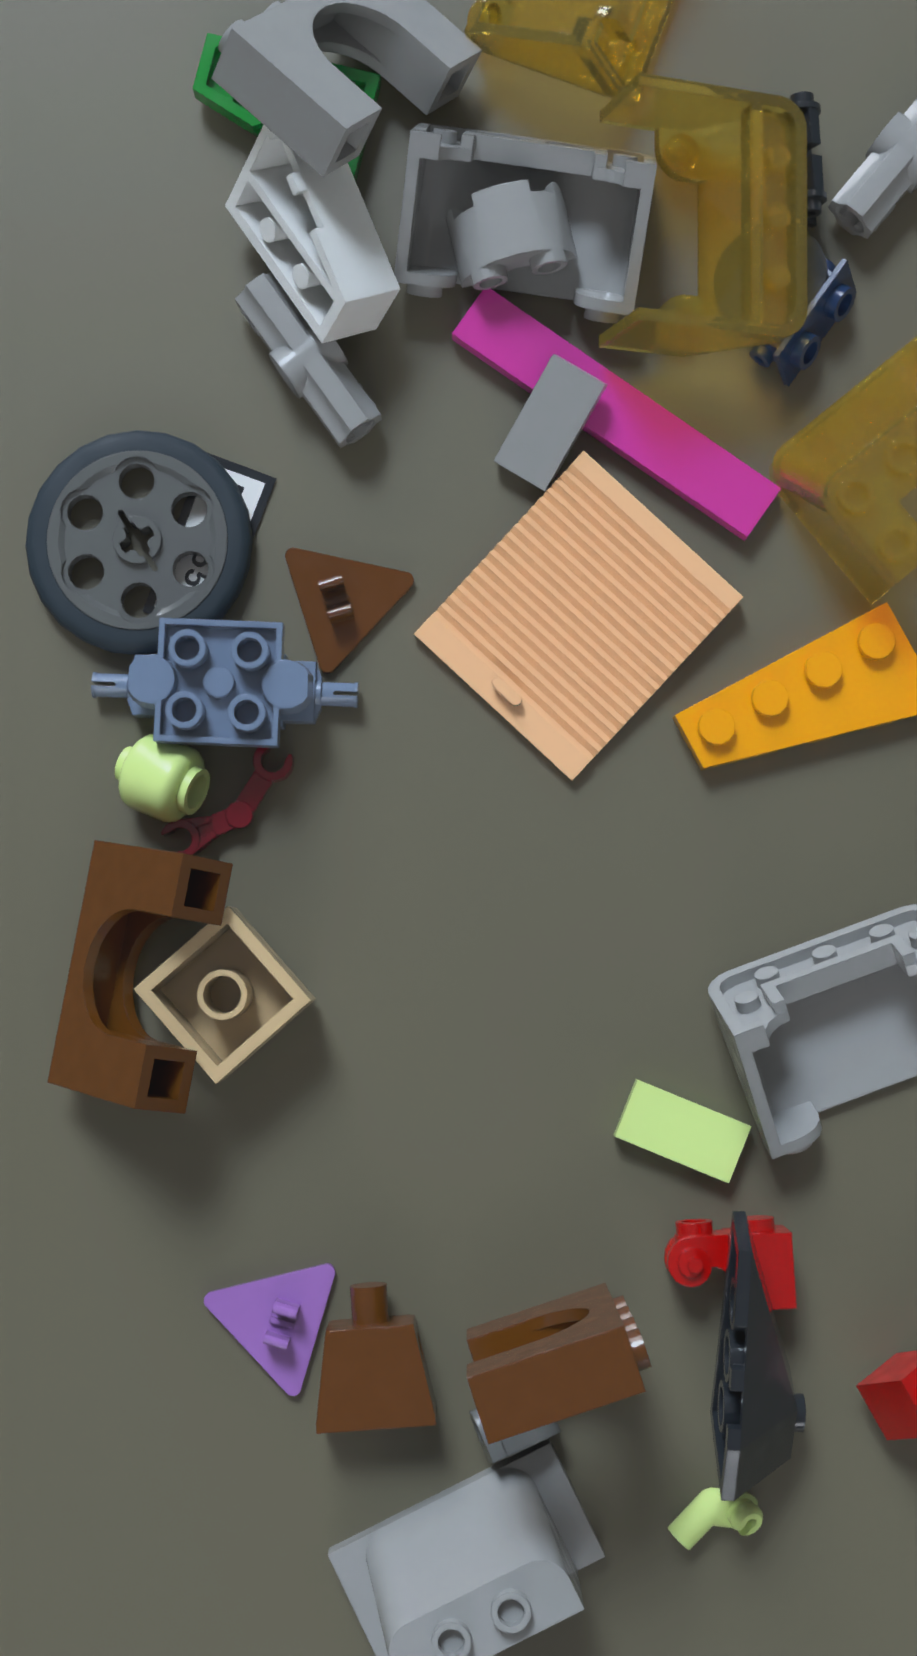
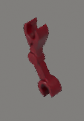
(239, 813)

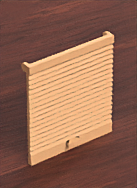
(578, 615)

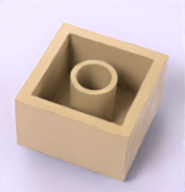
(224, 994)

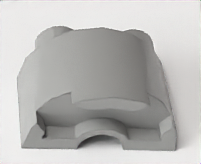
(509, 231)

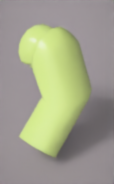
(709, 1511)

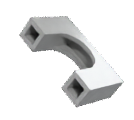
(300, 96)

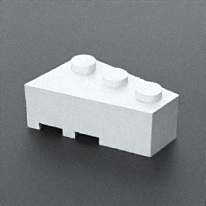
(314, 239)

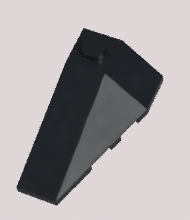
(752, 1382)

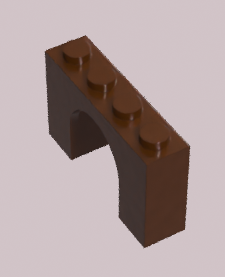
(98, 1035)
(554, 1362)

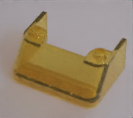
(751, 214)

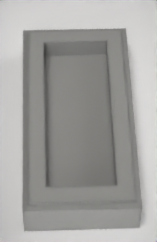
(550, 422)

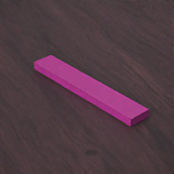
(623, 417)

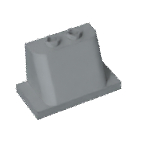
(473, 1562)

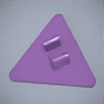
(277, 1319)

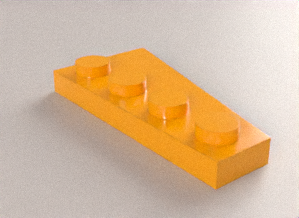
(825, 689)

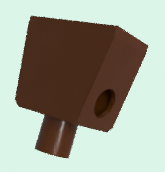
(373, 1369)

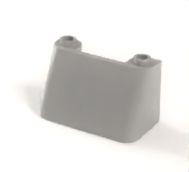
(604, 199)
(822, 1024)

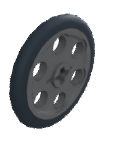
(97, 474)

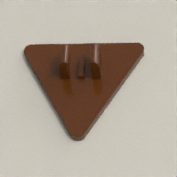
(342, 600)

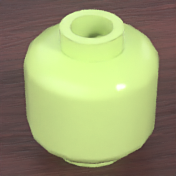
(162, 779)

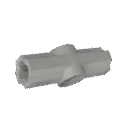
(881, 178)
(307, 365)

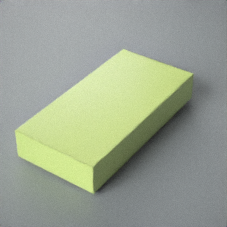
(682, 1131)

